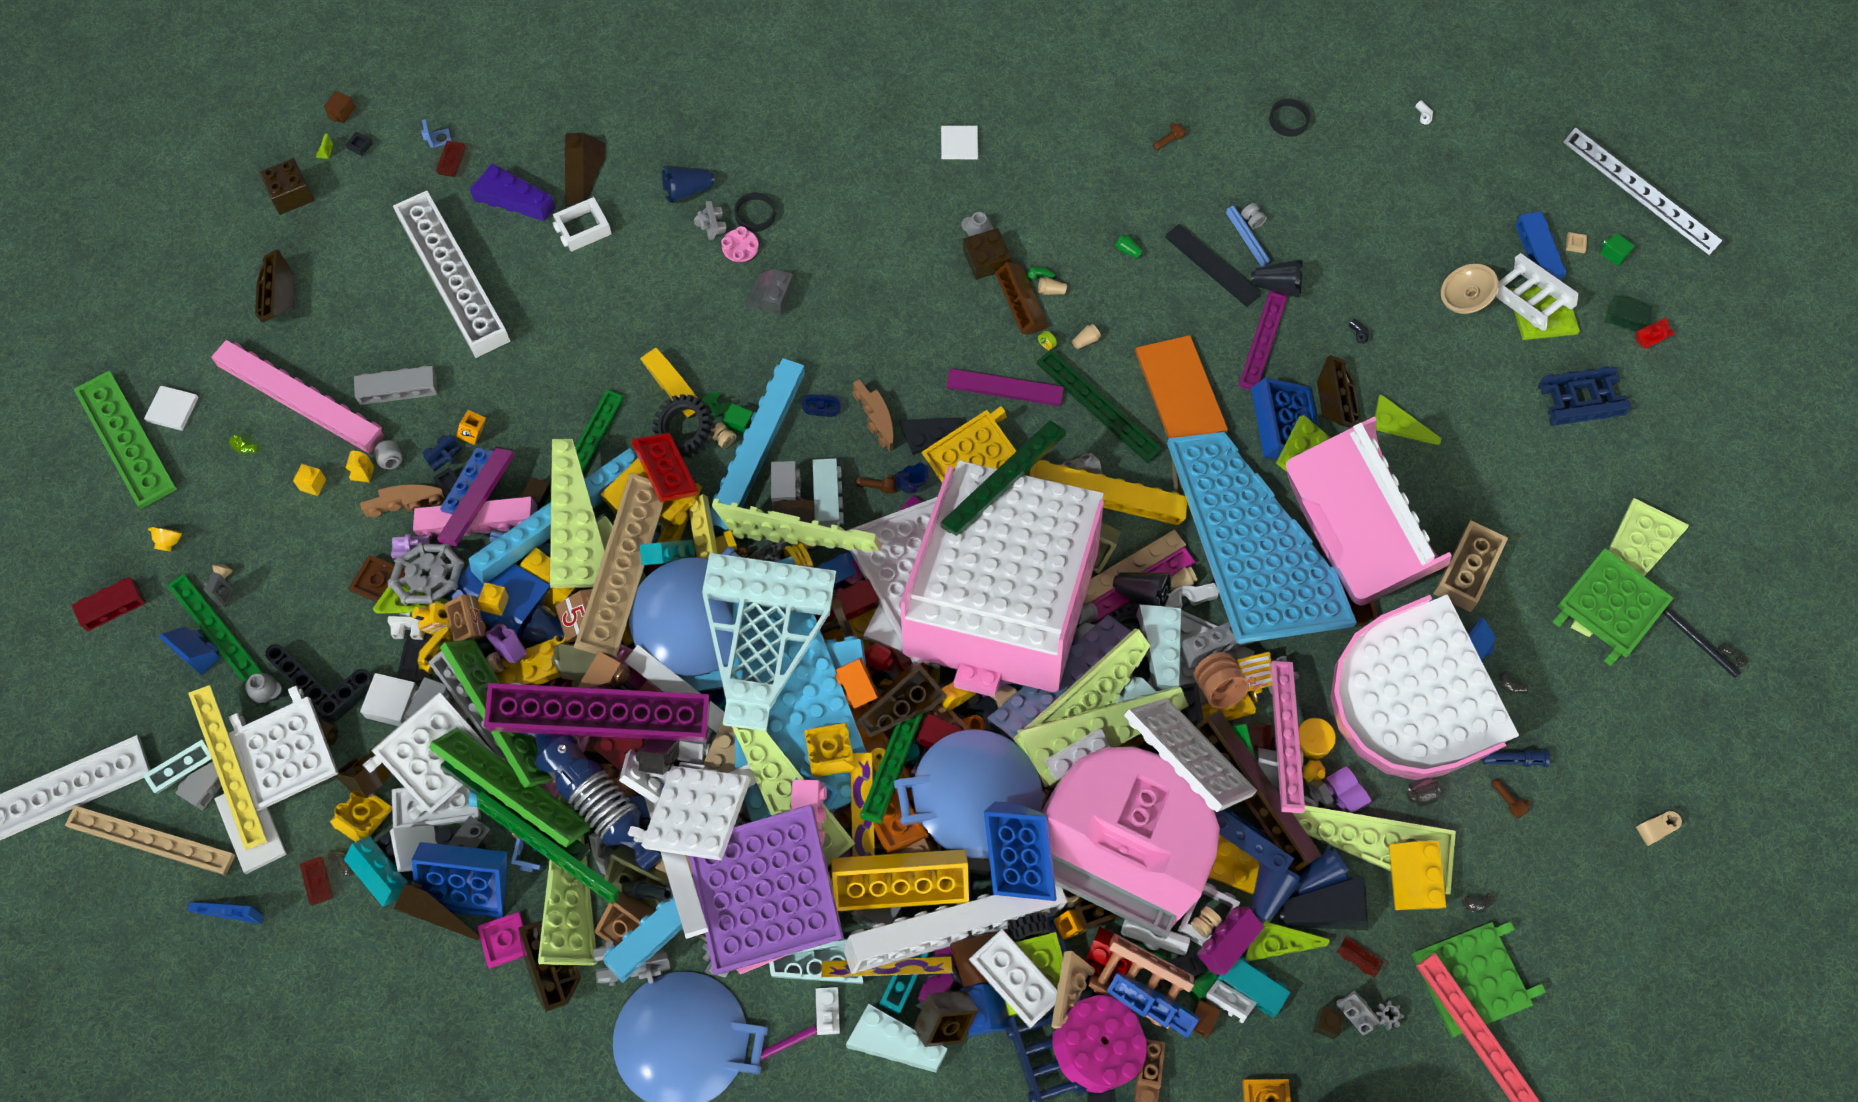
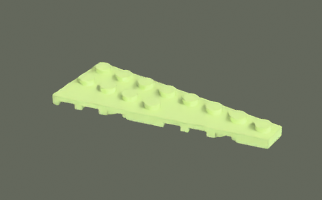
(574, 530)
(1642, 540)
(775, 776)
(1370, 836)
(567, 918)

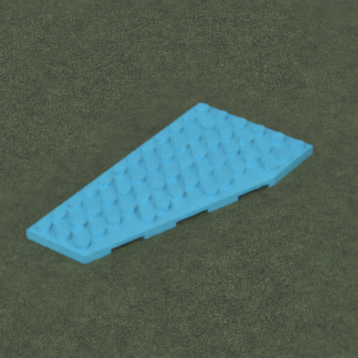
(1257, 554)
(806, 701)

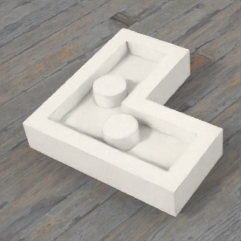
(639, 780)

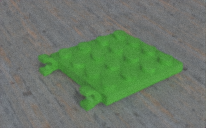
(1614, 604)
(1483, 973)

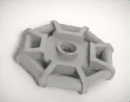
(436, 584)

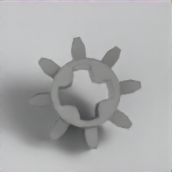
(1393, 1011)

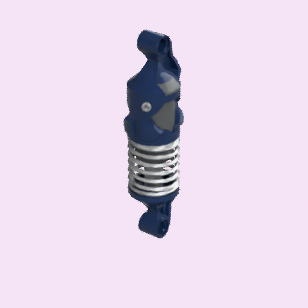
(587, 787)

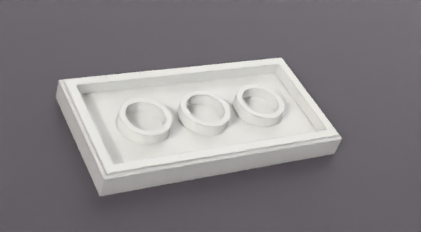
(882, 632)
(451, 811)
(257, 856)
(1015, 978)

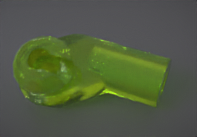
(240, 447)

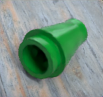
(1128, 246)
(1202, 985)

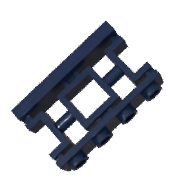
(1584, 410)

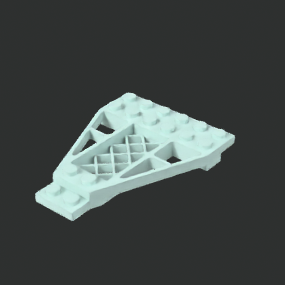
(768, 586)

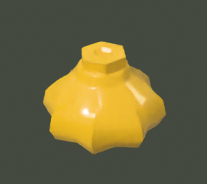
(1313, 770)

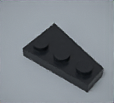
(925, 432)

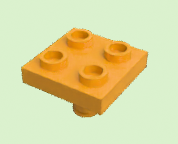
(1266, 1090)

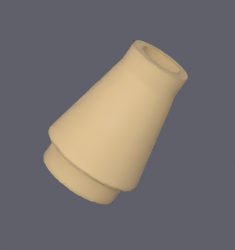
(1051, 287)
(1087, 336)
(1184, 577)

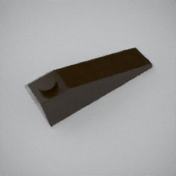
(582, 163)
(423, 906)

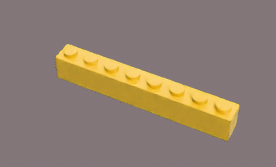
(1118, 494)

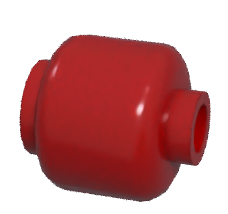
(878, 657)

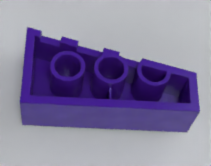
(509, 192)

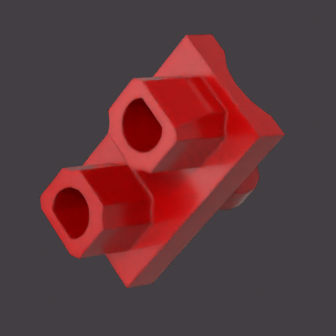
(1654, 333)

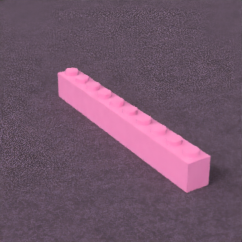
(298, 396)

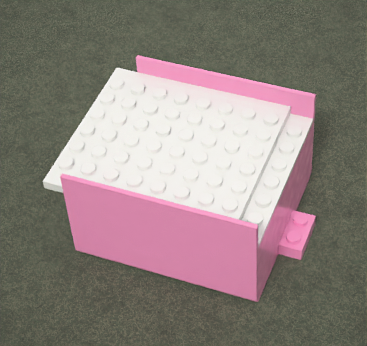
(1007, 587)

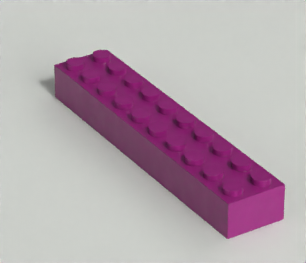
(597, 712)

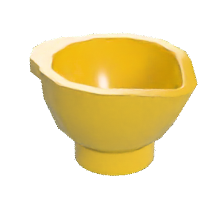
(164, 538)

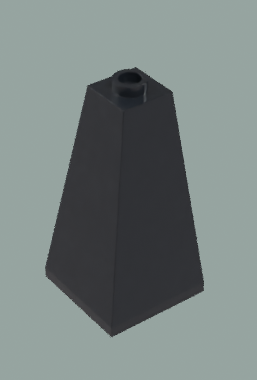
(1329, 908)

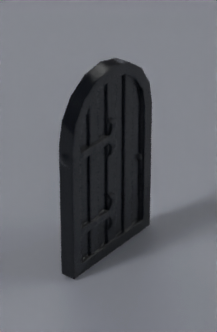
(409, 666)

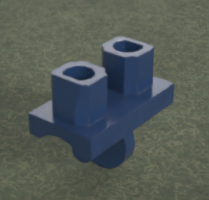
(442, 453)

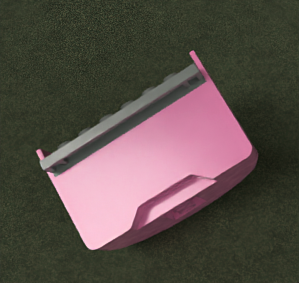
(1131, 836)

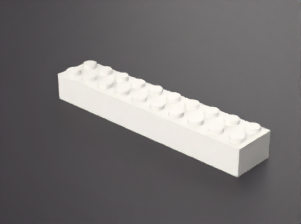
(451, 274)
(940, 928)

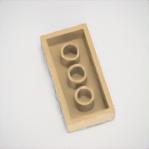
(1471, 565)

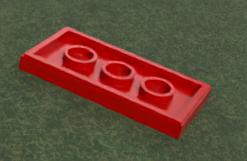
(665, 467)

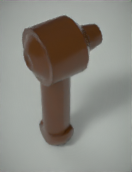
(1177, 133)
(887, 485)
(1517, 807)

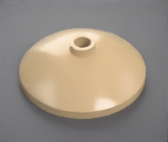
(1469, 281)

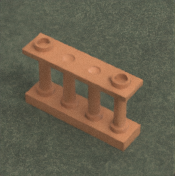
(1141, 959)

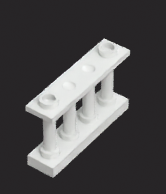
(1536, 276)

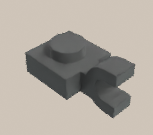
(1321, 794)

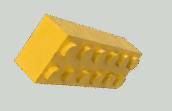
(900, 880)

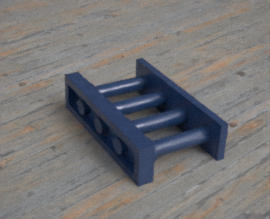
(1252, 841)
(1013, 1032)

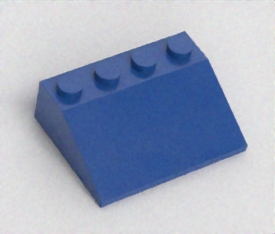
(1277, 411)
(524, 595)
(1019, 852)
(463, 878)

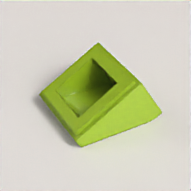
(325, 147)

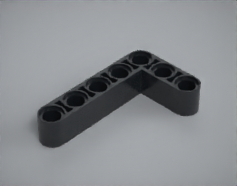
(312, 687)

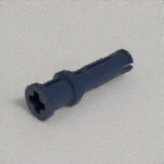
(1525, 758)

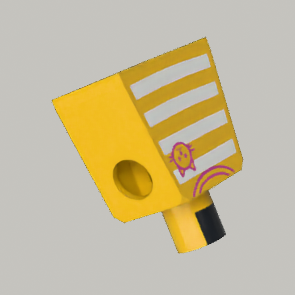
(431, 618)
(1257, 672)

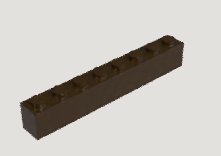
(1265, 803)

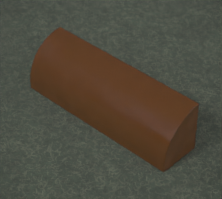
(1021, 298)

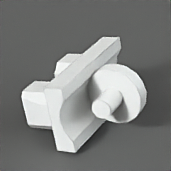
(403, 623)

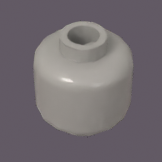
(388, 454)

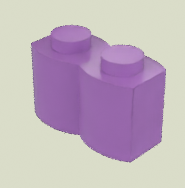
(506, 643)
(1346, 791)

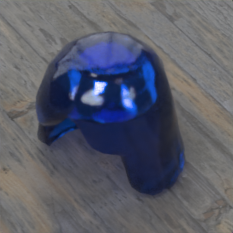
(912, 478)

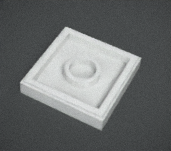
(959, 142)
(171, 408)
(405, 842)

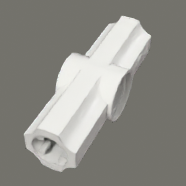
(1174, 942)

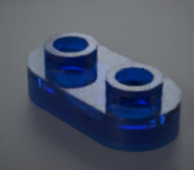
(821, 404)

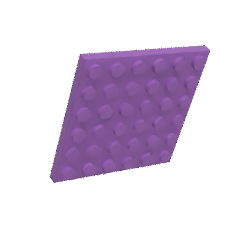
(767, 892)

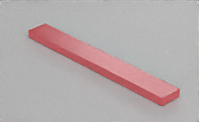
(1475, 1030)

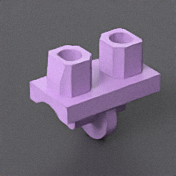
(402, 545)

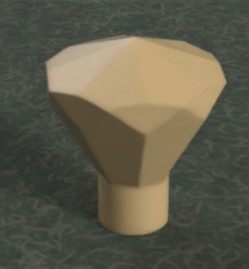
(222, 569)

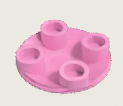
(740, 245)

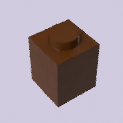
(339, 107)
(1208, 1016)

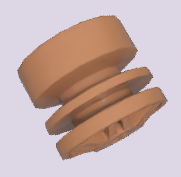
(1221, 680)

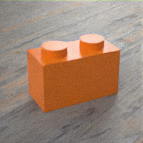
(856, 682)

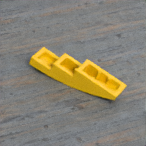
(667, 376)

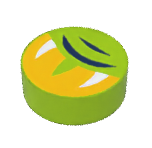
(1047, 340)

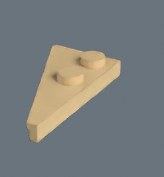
(1070, 986)

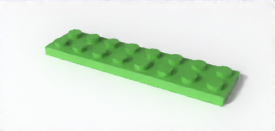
(125, 439)
(475, 675)
(501, 781)

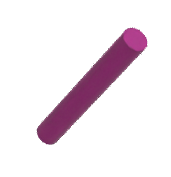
(773, 1049)

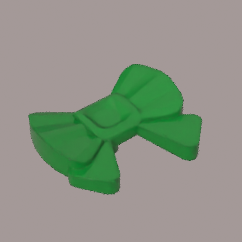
(711, 401)

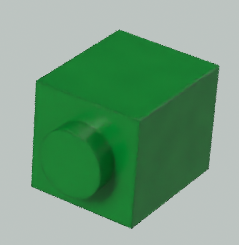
(1616, 249)
(737, 418)

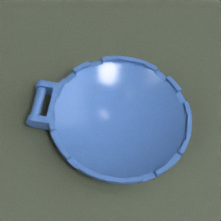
(672, 618)
(961, 780)
(683, 1039)

